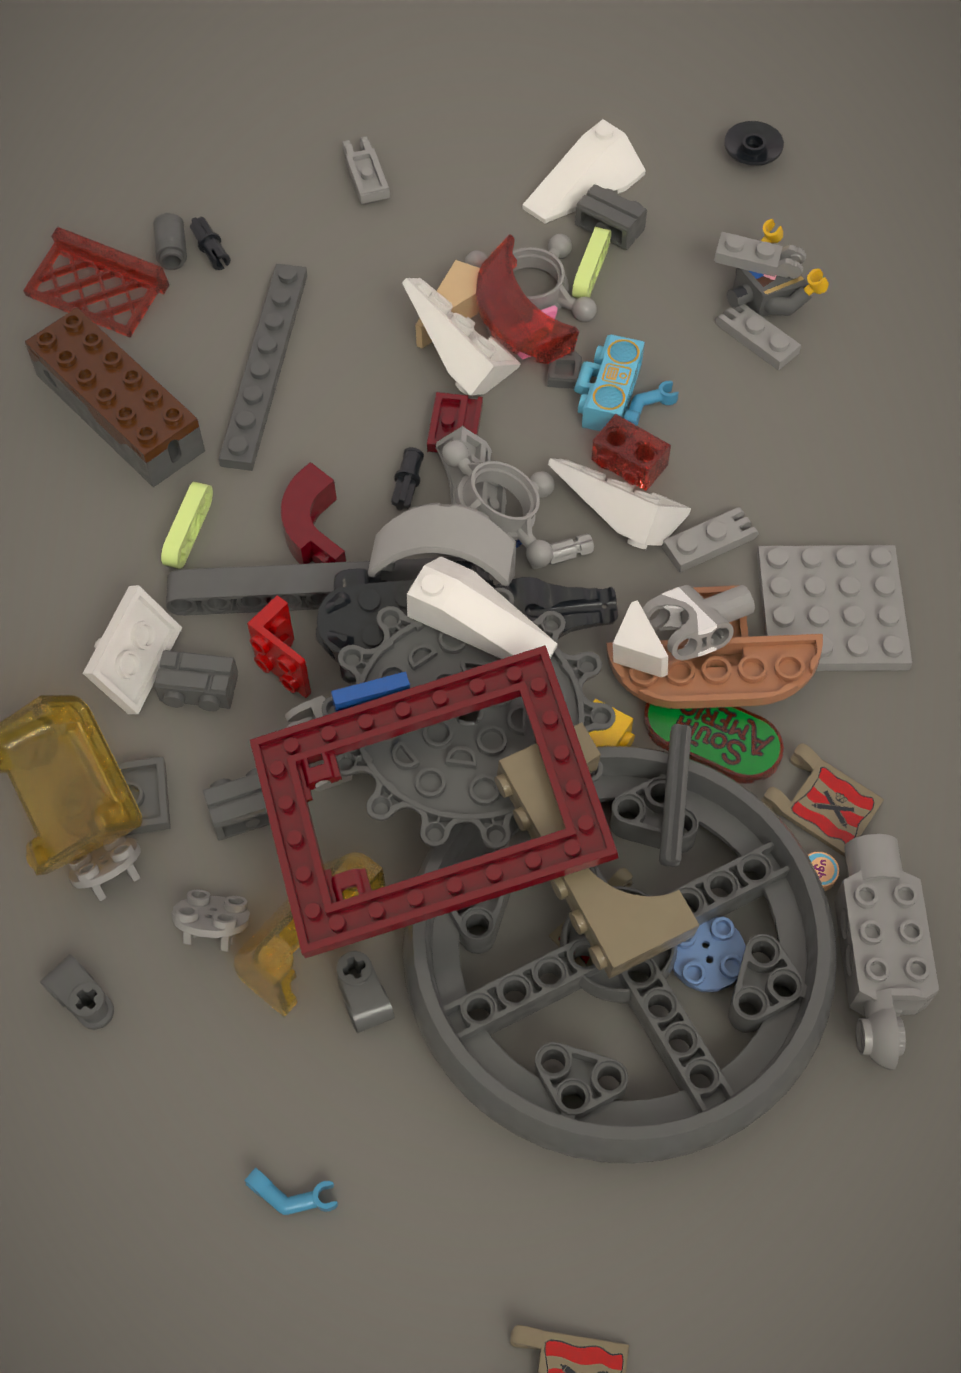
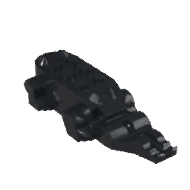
(351, 610)

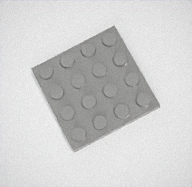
(838, 592)

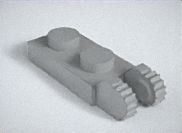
(366, 172)
(760, 256)

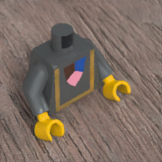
(775, 294)

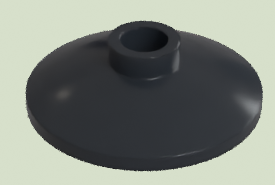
(754, 143)

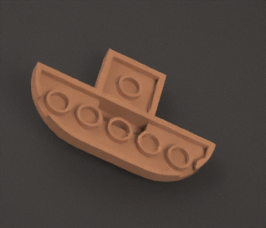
(739, 674)

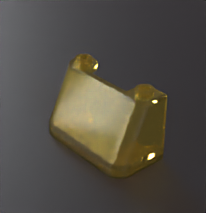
(65, 781)
(267, 956)

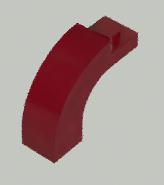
(302, 503)

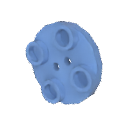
(724, 949)

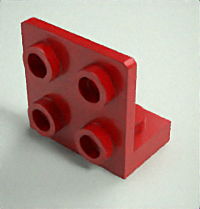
(272, 642)

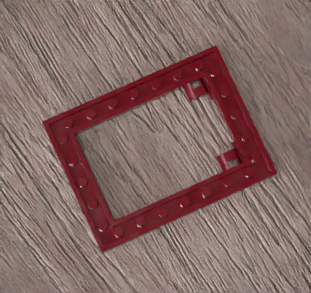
(317, 897)

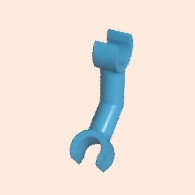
(659, 395)
(288, 1205)

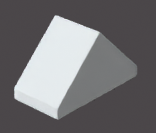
(638, 644)

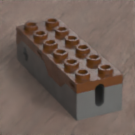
(116, 396)

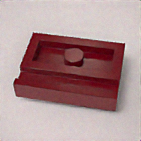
(450, 414)

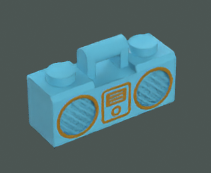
(616, 371)

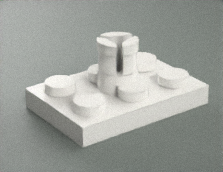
(132, 649)

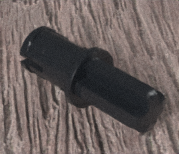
(209, 243)
(407, 478)

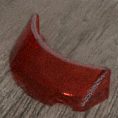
(513, 317)

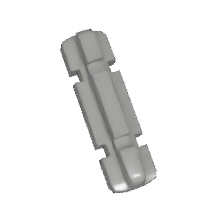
(568, 548)

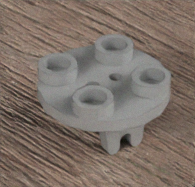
(105, 864)
(211, 917)

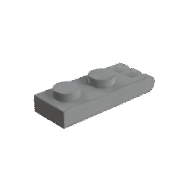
(759, 335)
(709, 539)

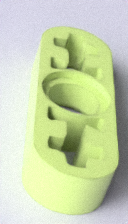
(591, 263)
(187, 525)

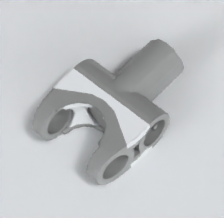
(698, 619)

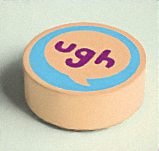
(826, 868)

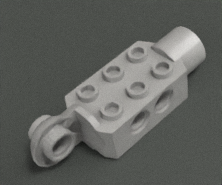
(883, 945)

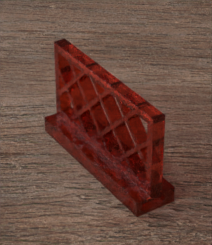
(112, 264)

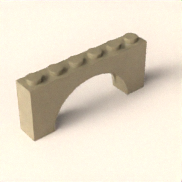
(617, 924)

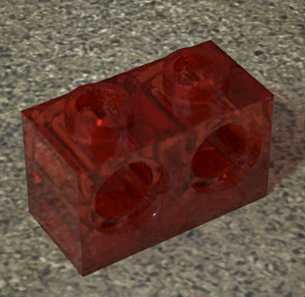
(630, 452)

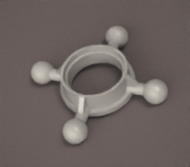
(559, 247)
(525, 489)

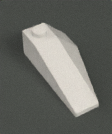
(599, 158)
(468, 356)
(636, 514)
(472, 611)

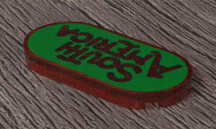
(722, 738)

